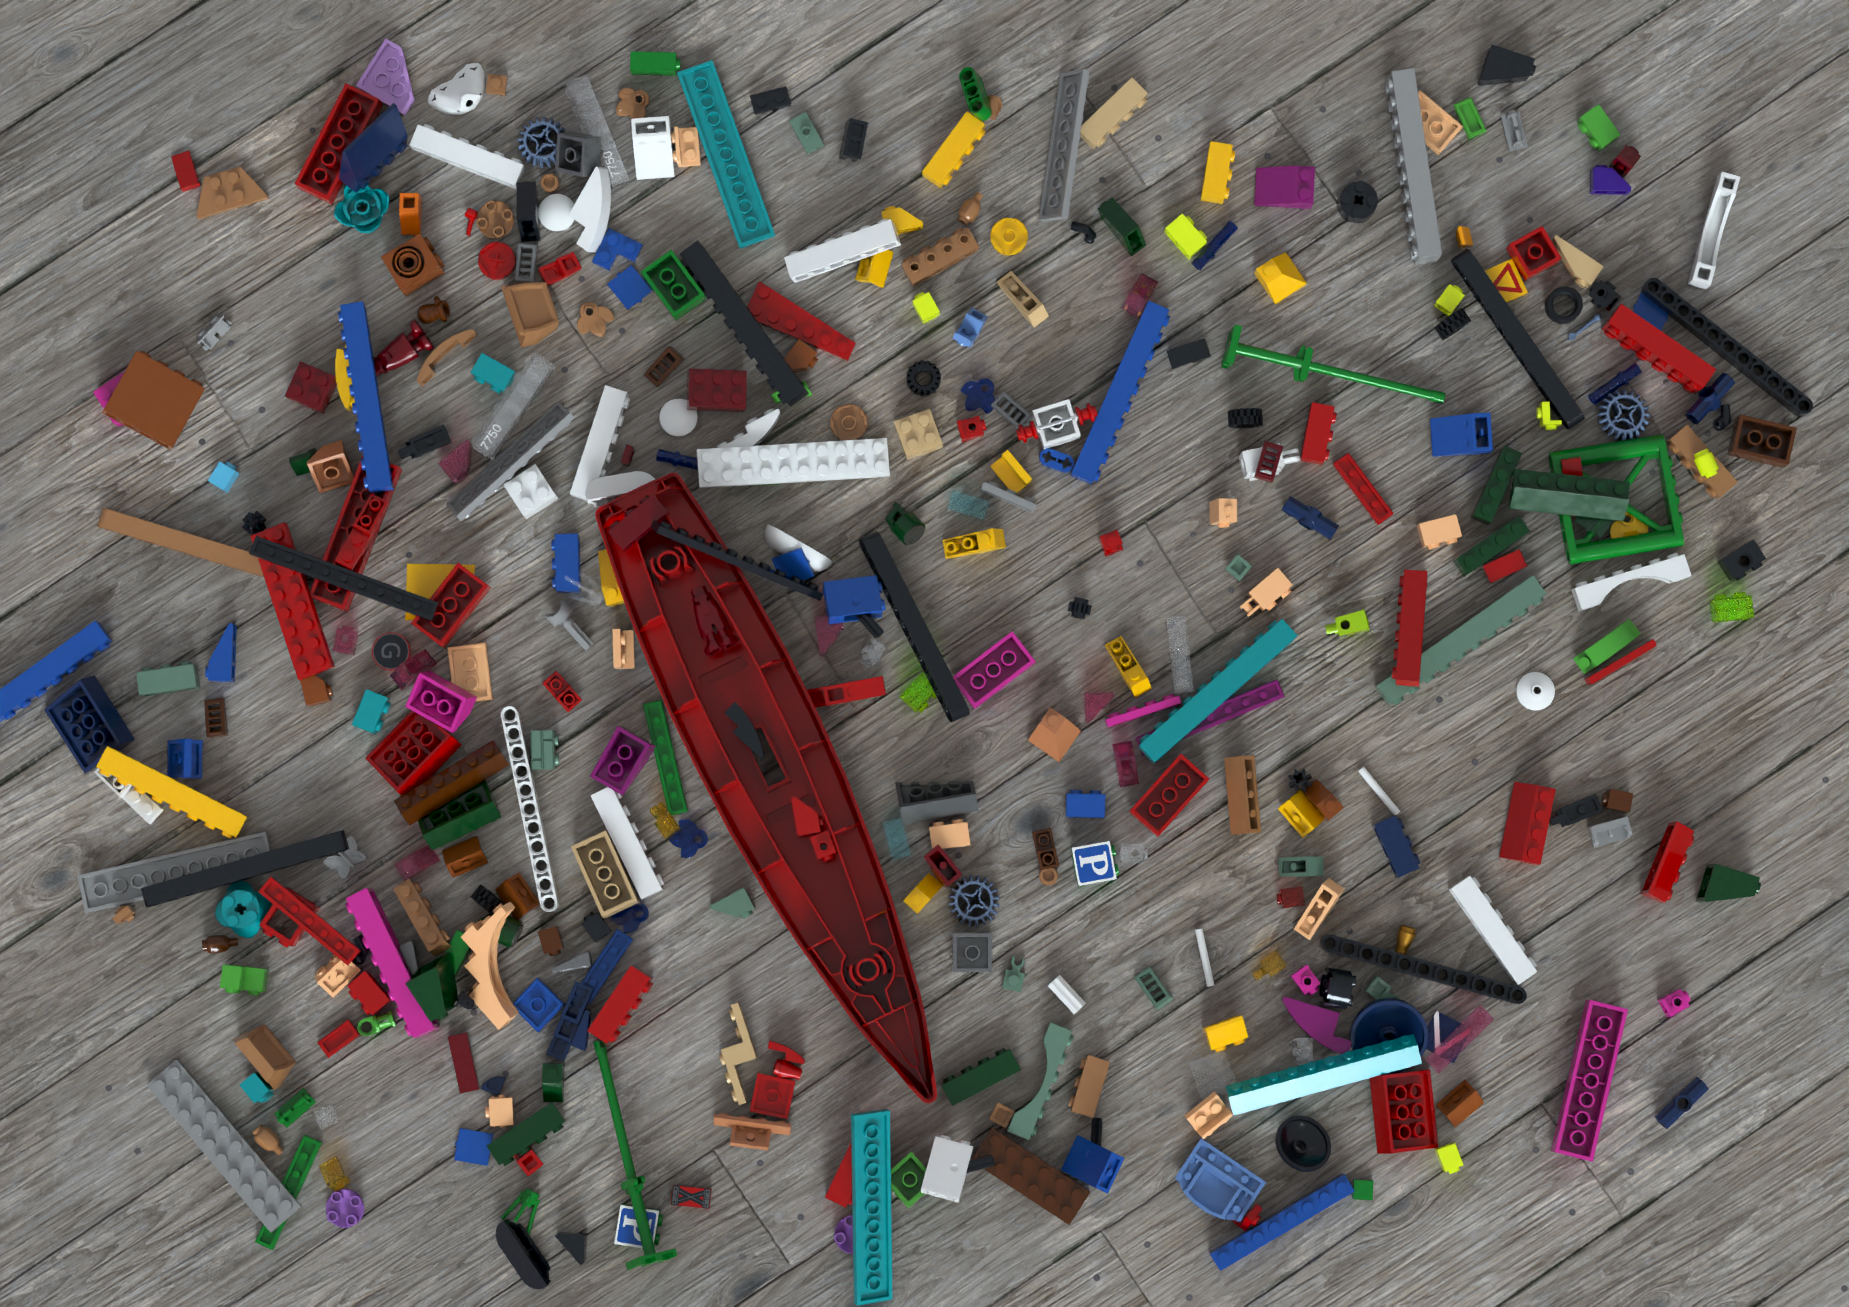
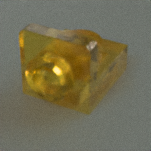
(334, 1174)

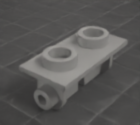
(1514, 130)
(207, 336)

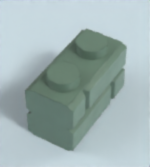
(544, 750)

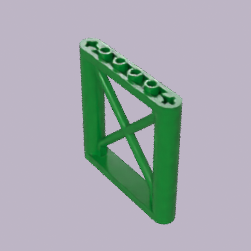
(1663, 536)

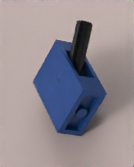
(855, 601)
(1091, 1161)

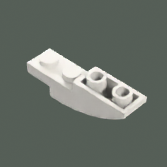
(756, 430)
(142, 804)

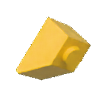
(903, 220)
(923, 893)

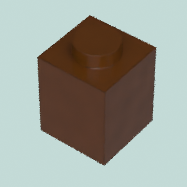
(1617, 800)
(551, 940)

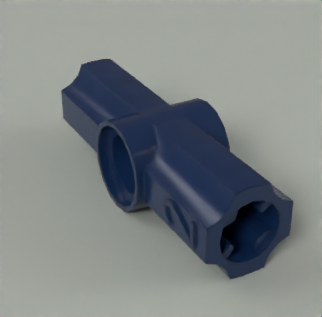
(1710, 398)
(1310, 517)
(1690, 1093)

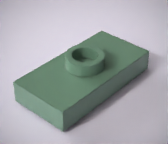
(806, 133)

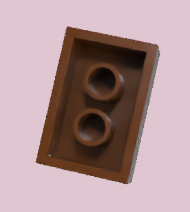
(1762, 441)

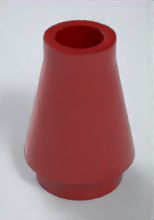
(786, 1070)

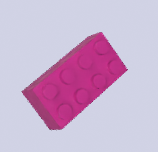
(993, 670)

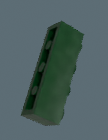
(1496, 485)
(1491, 546)
(980, 1077)
(526, 1133)

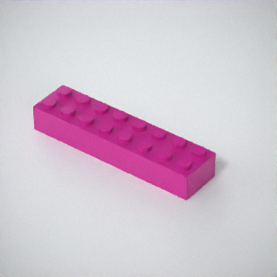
(387, 955)
(1589, 1080)

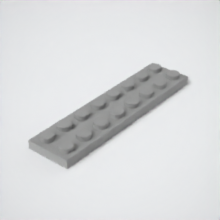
(1064, 145)
(509, 461)

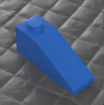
(223, 660)

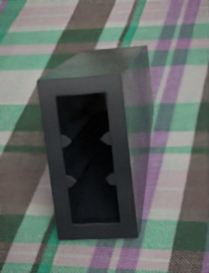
(1505, 67)
(527, 211)

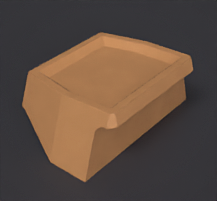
(530, 311)
(266, 1055)

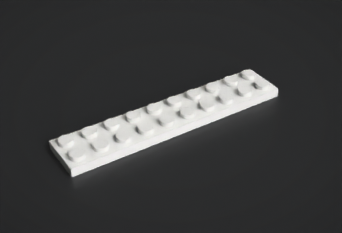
(793, 463)

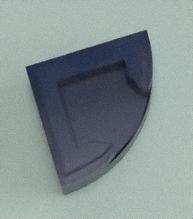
(494, 1085)

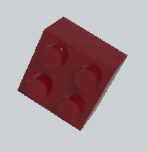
(311, 387)

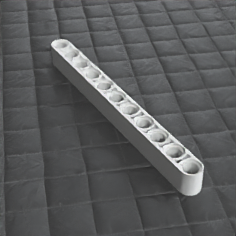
(528, 819)

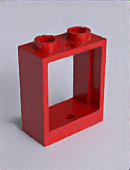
(284, 940)

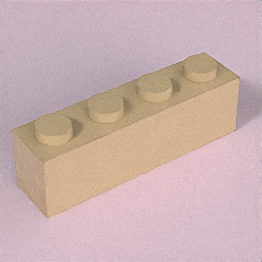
(1112, 113)

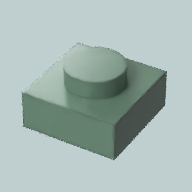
(1238, 567)

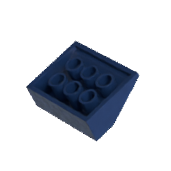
(373, 149)
(88, 722)

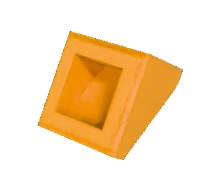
(1463, 237)

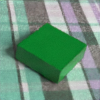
(1363, 1189)

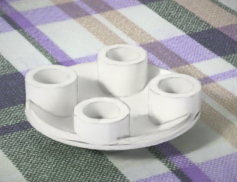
(555, 212)
(676, 418)

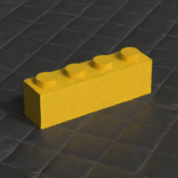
(953, 150)

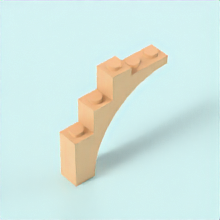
(483, 965)

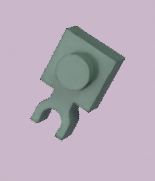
(1014, 978)
(1379, 989)

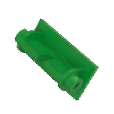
(294, 1108)

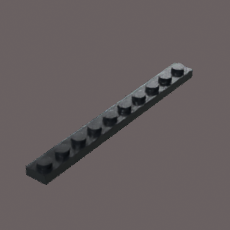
(732, 557)
(343, 578)

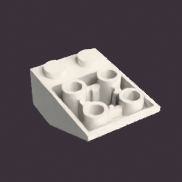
(652, 147)

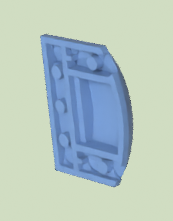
(1218, 1183)

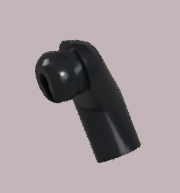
(1089, 234)
(1725, 418)
(361, 957)

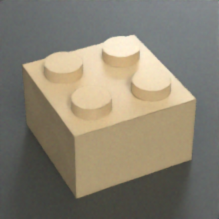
(918, 434)

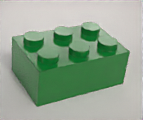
(673, 285)

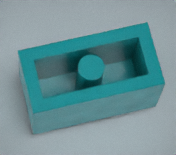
(492, 373)
(371, 712)
(257, 1088)

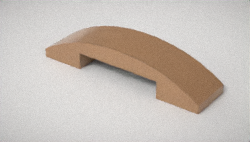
(440, 351)

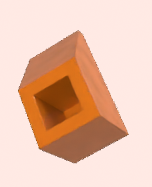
(410, 213)

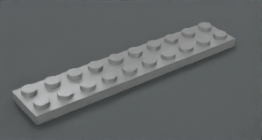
(124, 882)
(224, 1145)

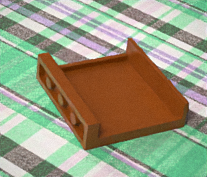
(153, 399)

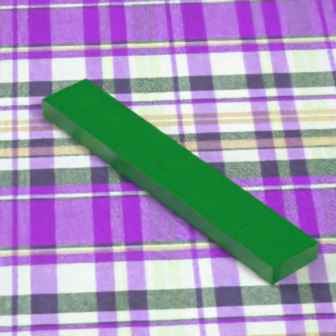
(665, 757)
(293, 1182)

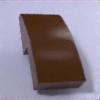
(1045, 849)

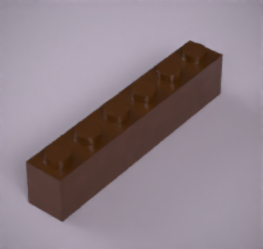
(451, 782)

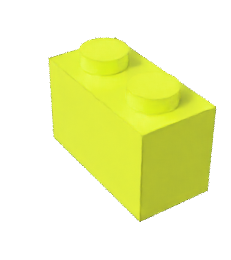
(1186, 236)

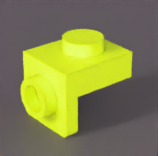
(1543, 415)

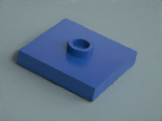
(538, 1004)

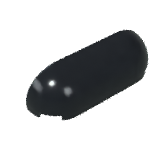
(523, 1254)

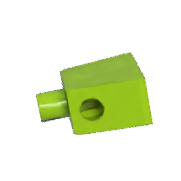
(1358, 624)

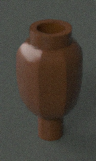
(218, 943)

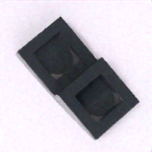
(1188, 353)

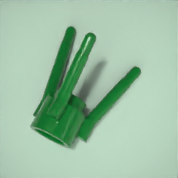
(528, 1199)

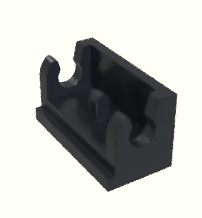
(853, 139)

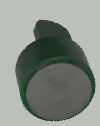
(907, 527)
(510, 931)

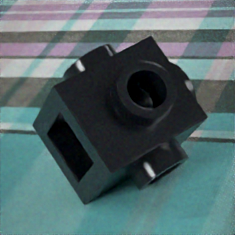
(1607, 300)

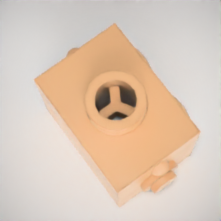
(1223, 512)
(500, 1111)

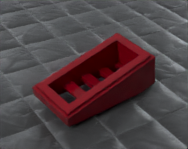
(1263, 476)

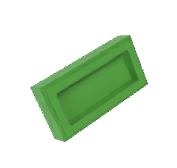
(1469, 118)

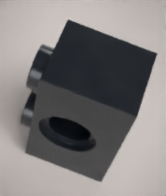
(1730, 563)

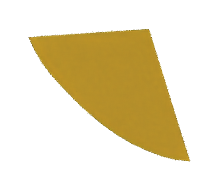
(426, 578)

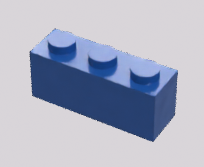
(566, 562)

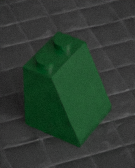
(1726, 883)
(435, 987)

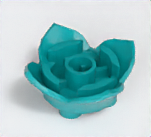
(365, 222)
(256, 905)

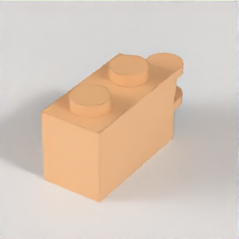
(1268, 592)

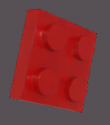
(772, 1096)

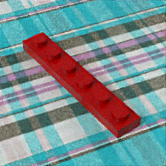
(309, 921)

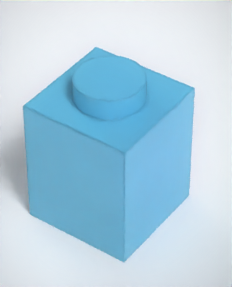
(224, 476)

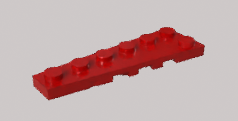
(788, 318)

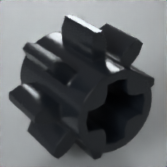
(254, 523)
(1079, 608)
(1298, 775)

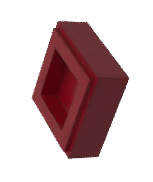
(627, 455)

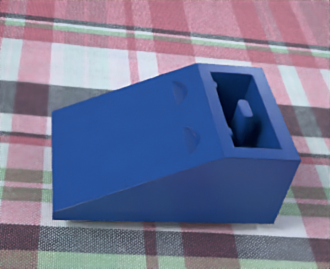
(1461, 435)

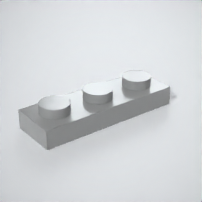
(1009, 496)

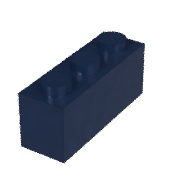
(1396, 846)

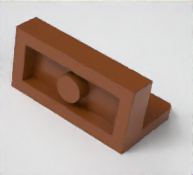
(464, 857)
(519, 894)
(1460, 1103)

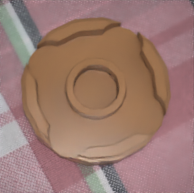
(848, 422)

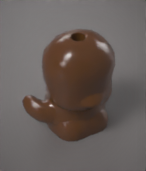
(431, 312)

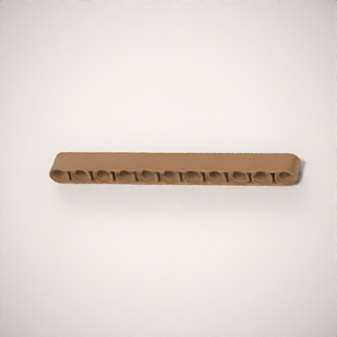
(179, 541)

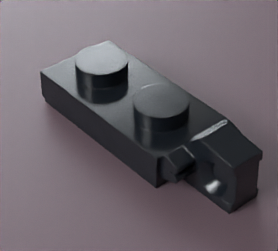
(426, 443)
(1576, 811)

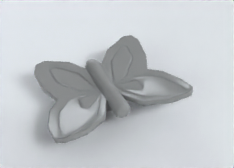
(346, 860)

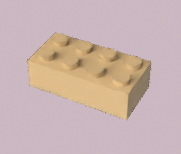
(605, 874)

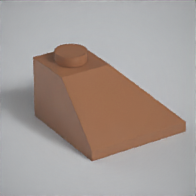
(331, 467)
(1054, 734)

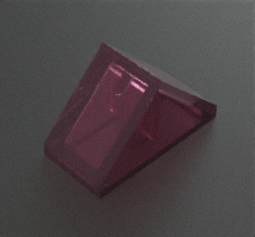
(1095, 703)

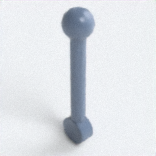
(1572, 336)

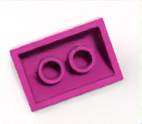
(440, 701)

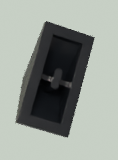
(575, 1244)

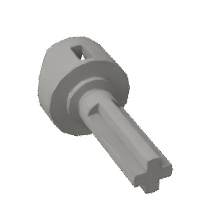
(563, 617)

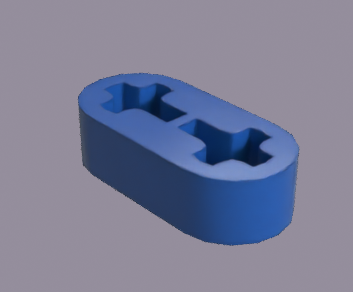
(1055, 464)

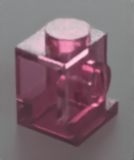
(348, 647)

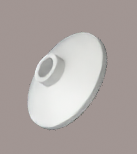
(1526, 694)

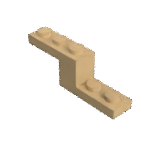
(737, 1054)

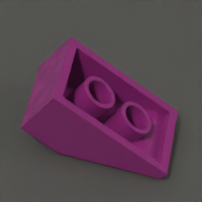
(1285, 186)
(622, 760)

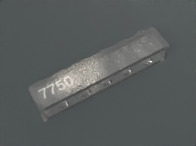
(594, 124)
(513, 406)

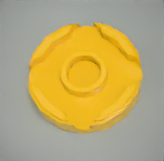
(1009, 236)

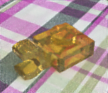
(665, 822)
(1271, 964)

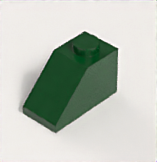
(553, 1082)

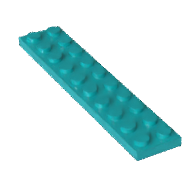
(726, 154)
(871, 1206)

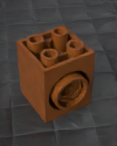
(417, 252)

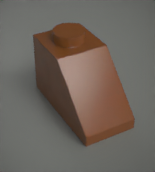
(801, 357)
(316, 691)
(1323, 800)

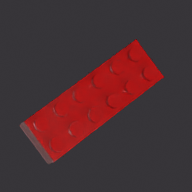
(346, 121)
(1658, 349)

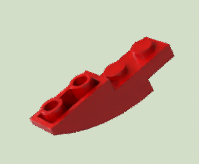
(362, 532)
(847, 691)

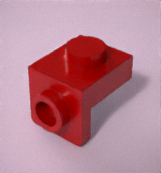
(1250, 1218)

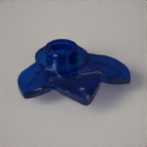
(978, 398)
(686, 838)
(629, 919)

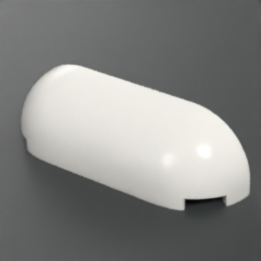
(607, 488)
(784, 543)

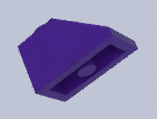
(1607, 181)

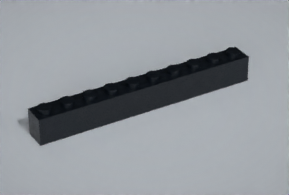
(744, 323)

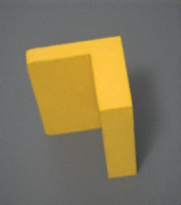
(875, 268)
(1011, 472)
(1301, 813)

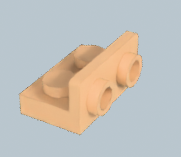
(687, 146)
(623, 649)
(335, 975)
(1208, 1115)

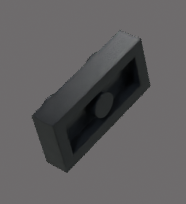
(770, 100)

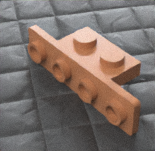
(751, 1132)

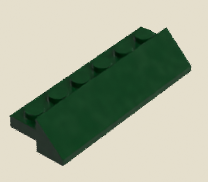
(1569, 495)

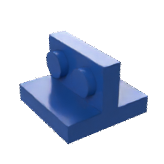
(184, 759)

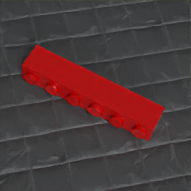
(1411, 628)

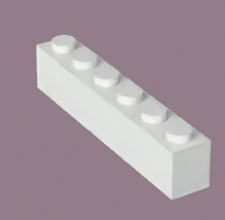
(466, 156)
(843, 250)
(600, 439)
(627, 842)
(1492, 930)

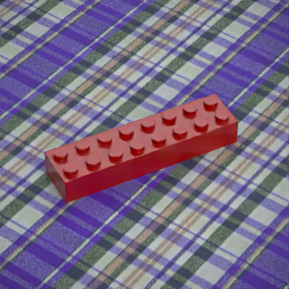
(351, 509)

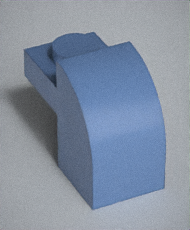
(970, 328)

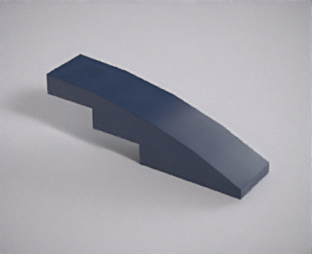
(569, 1021)

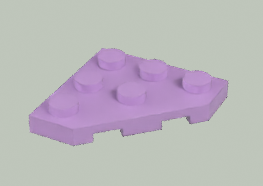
(388, 78)

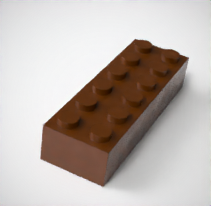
(1032, 1176)

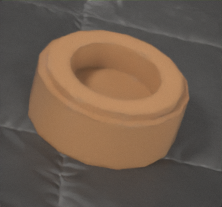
(549, 183)
(1048, 876)

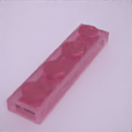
(1459, 1039)

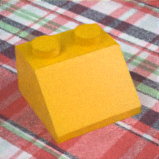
(1225, 1033)

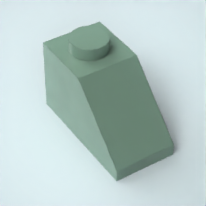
(1300, 866)
(736, 904)

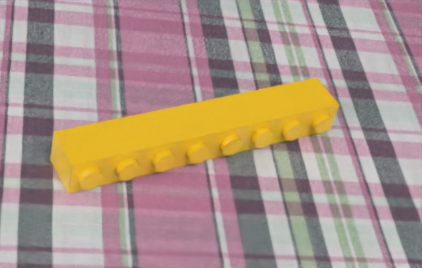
(172, 792)

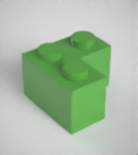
(238, 978)

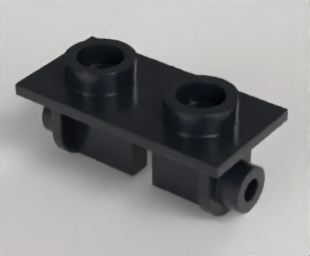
(465, 1001)

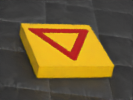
(1507, 280)

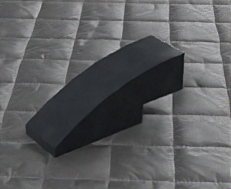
(745, 729)

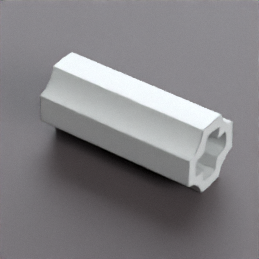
(1066, 994)

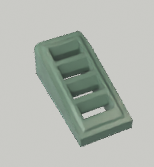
(1162, 1002)

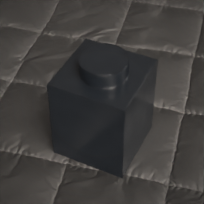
(596, 926)

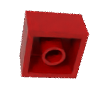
(1533, 253)

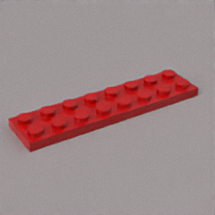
(295, 610)

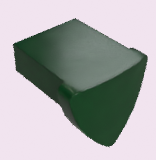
(299, 462)

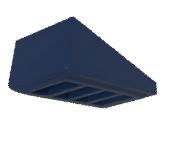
(581, 1035)

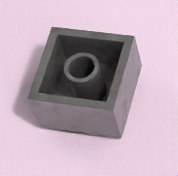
(577, 153)
(972, 952)

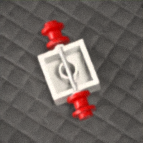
(1056, 424)

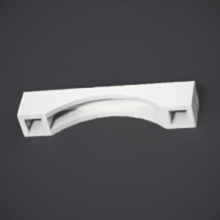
(1714, 224)
(1669, 571)

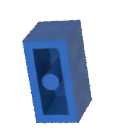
(1085, 805)

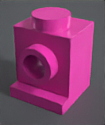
(1299, 976)
(1667, 1002)

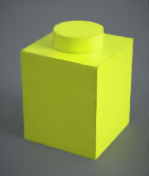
(1449, 299)
(925, 307)
(1449, 1157)

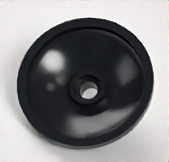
(1309, 1137)

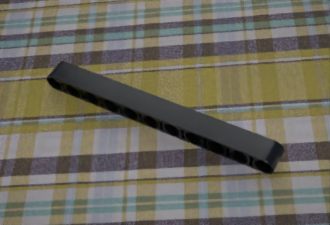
(1517, 339)
(1736, 348)
(914, 627)
(245, 868)
(1432, 969)

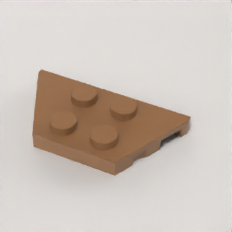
(227, 192)

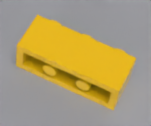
(1217, 172)

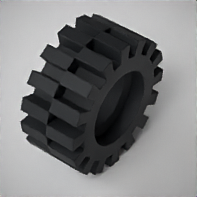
(1452, 324)
(923, 389)
(1245, 418)
(486, 899)

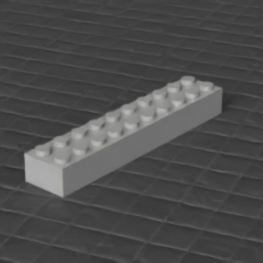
(1414, 166)

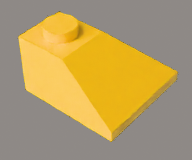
(1279, 277)

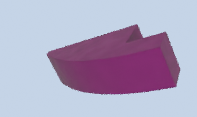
(1317, 1024)

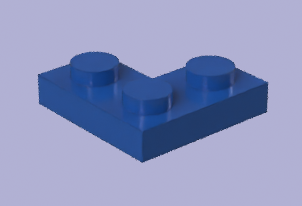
(613, 245)

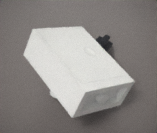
(948, 1168)

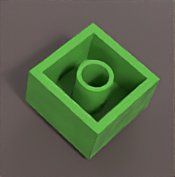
(908, 1180)

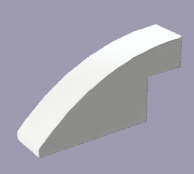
(593, 209)

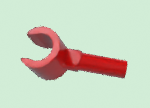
(472, 215)

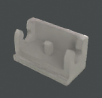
(1610, 831)

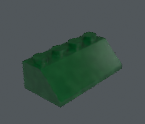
(460, 816)

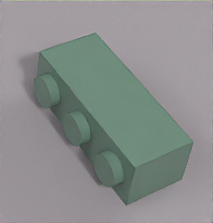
(168, 679)

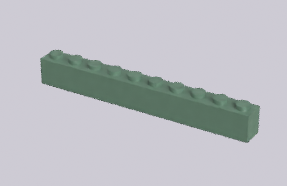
(1468, 636)

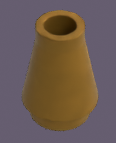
(1404, 938)

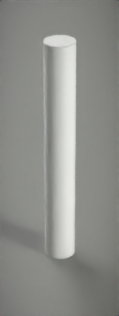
(1379, 791)
(1204, 957)

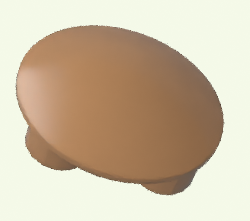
(495, 219)

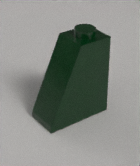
(1122, 226)

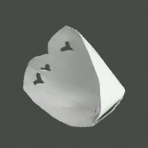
(459, 91)

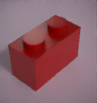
(369, 993)

